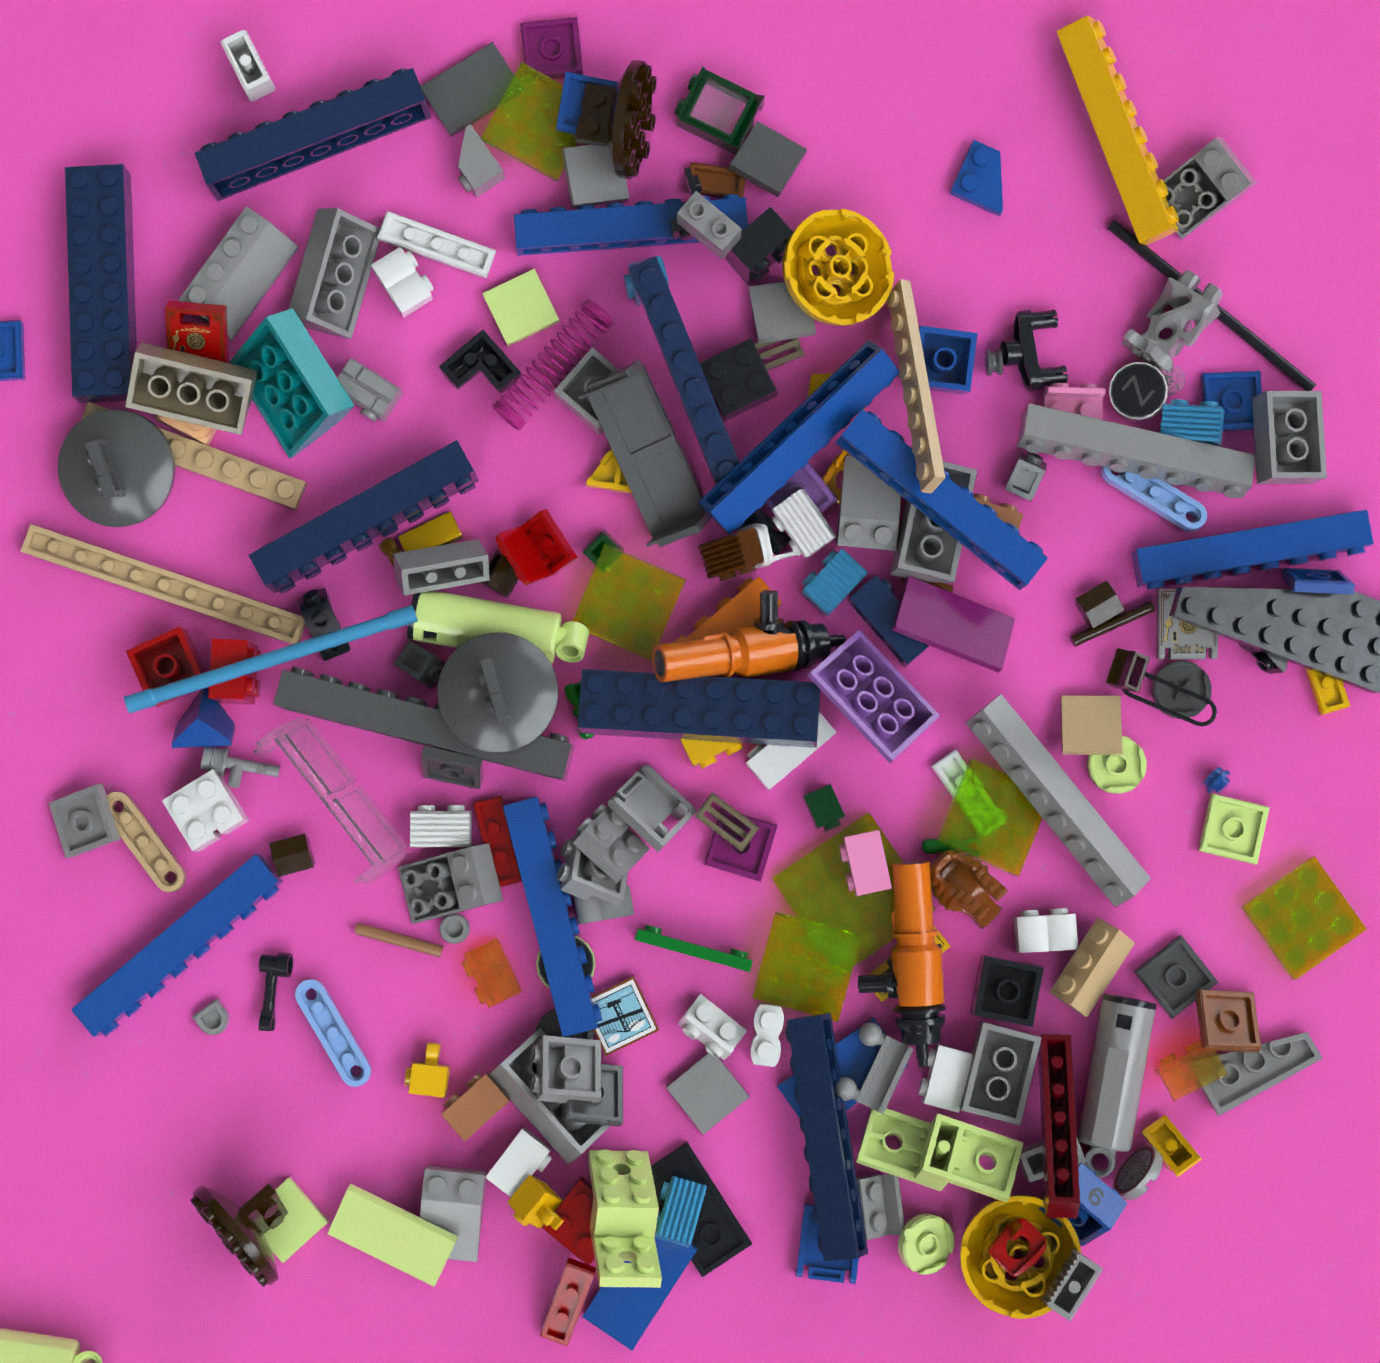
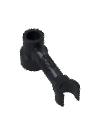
(274, 967)

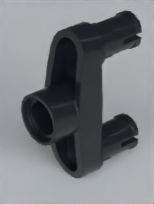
(1022, 350)

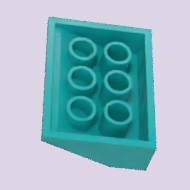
(293, 382)

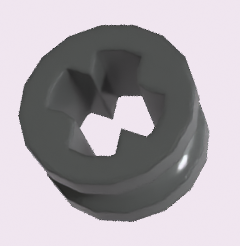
(993, 362)

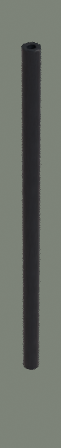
(1225, 317)

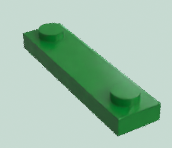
(736, 958)

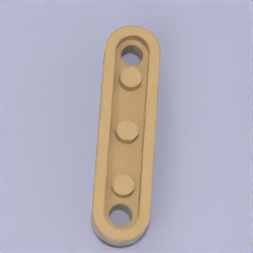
(146, 843)

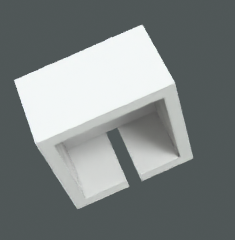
(204, 808)

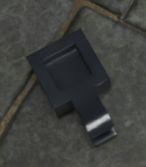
(777, 538)

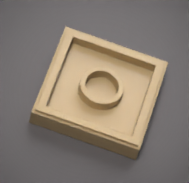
(1091, 725)

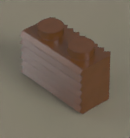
(731, 554)

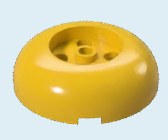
(855, 243)
(987, 1278)

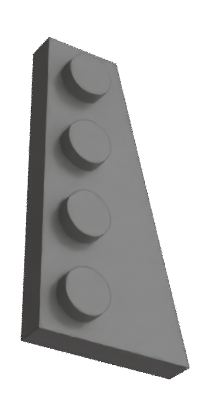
(1255, 1072)

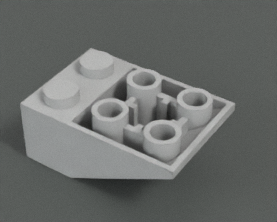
(1206, 185)
(450, 883)

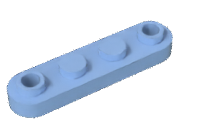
(1159, 498)
(333, 1032)

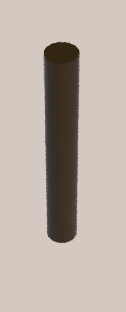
(1112, 623)

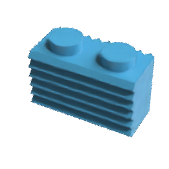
(1193, 422)
(833, 581)
(680, 1211)

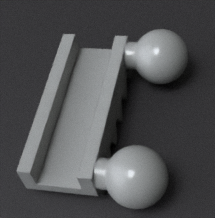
(883, 1074)

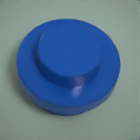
(1217, 780)

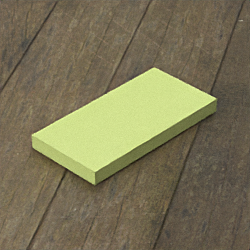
(392, 1235)

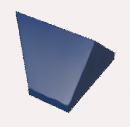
(204, 724)

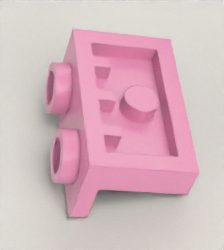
(1082, 401)

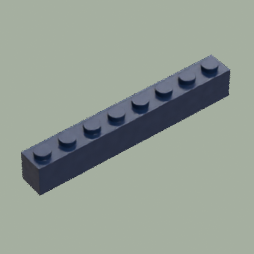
(684, 367)
(826, 1138)

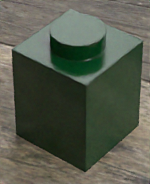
(824, 808)

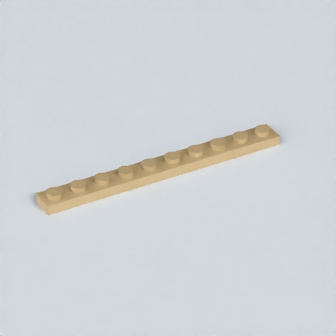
(163, 585)

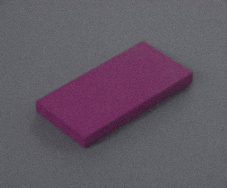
(953, 624)

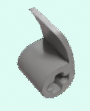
(598, 909)

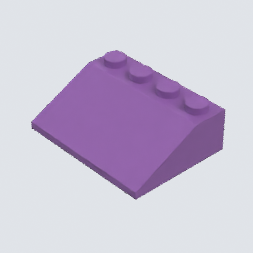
(873, 696)

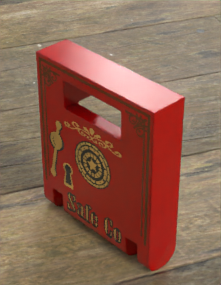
(198, 338)

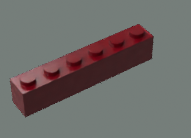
(1058, 1127)

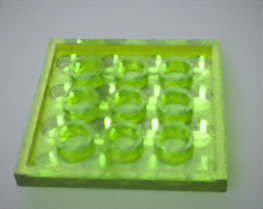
(819, 891)

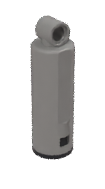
(1115, 1078)

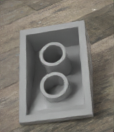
(867, 509)
(455, 1203)

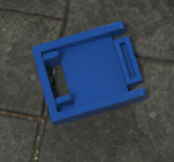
(810, 1254)

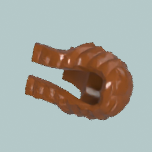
(965, 886)

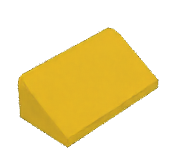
(436, 532)

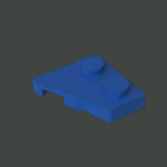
(980, 179)

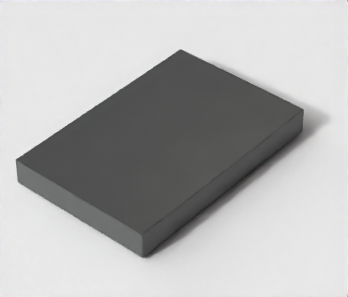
(469, 89)

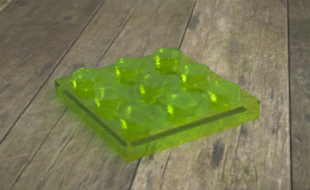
(527, 123)
(629, 601)
(991, 819)
(1303, 918)
(806, 966)

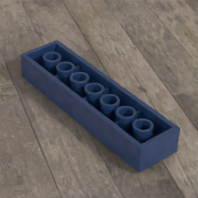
(313, 134)
(100, 281)
(364, 518)
(699, 708)

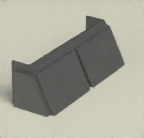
(648, 453)

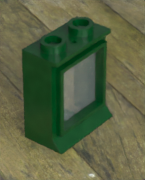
(718, 110)

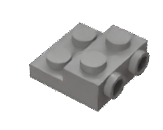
(610, 843)
(584, 878)
(566, 1069)

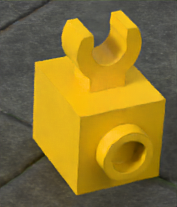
(428, 1077)
(535, 1204)

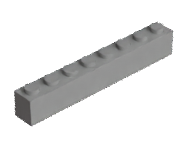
(1136, 451)
(1058, 801)

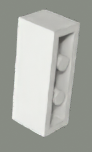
(776, 761)

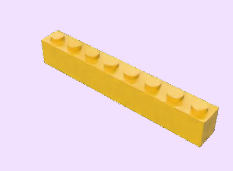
(1117, 130)

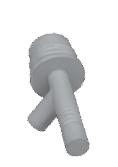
(218, 759)

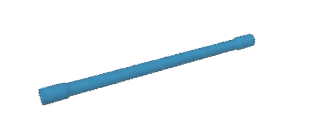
(151, 697)

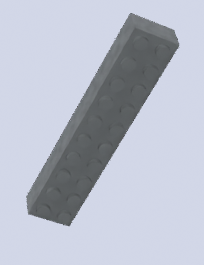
(408, 721)

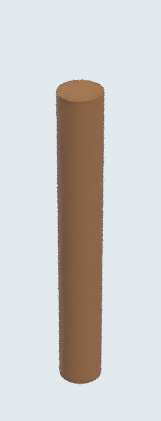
(399, 940)

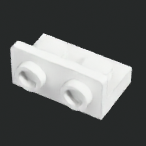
(712, 1028)

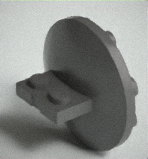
(116, 468)
(498, 692)

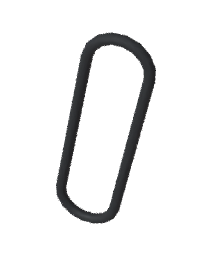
(1214, 710)

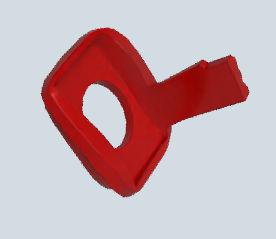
(1015, 1229)

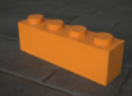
(733, 612)

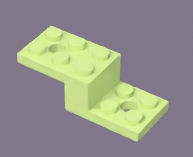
(940, 1153)
(624, 1219)

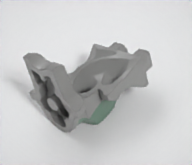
(1186, 307)

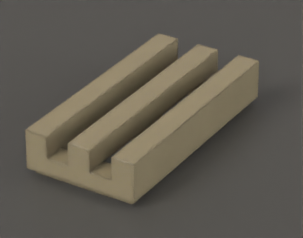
(781, 361)
(706, 807)

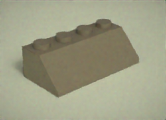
(190, 388)

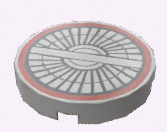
(1137, 1171)

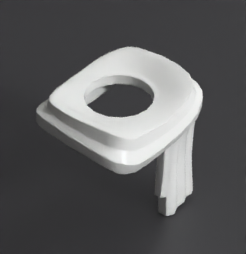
(765, 545)

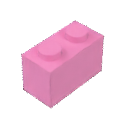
(866, 863)

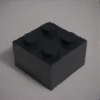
(759, 246)
(738, 379)
(1006, 990)

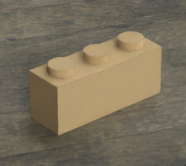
(1092, 967)

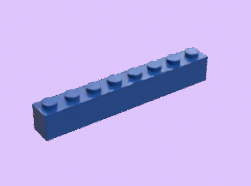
(610, 227)
(799, 437)
(948, 505)
(1252, 548)
(551, 917)
(177, 945)

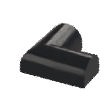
(484, 356)

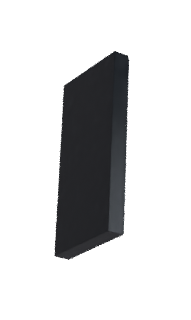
(717, 1229)

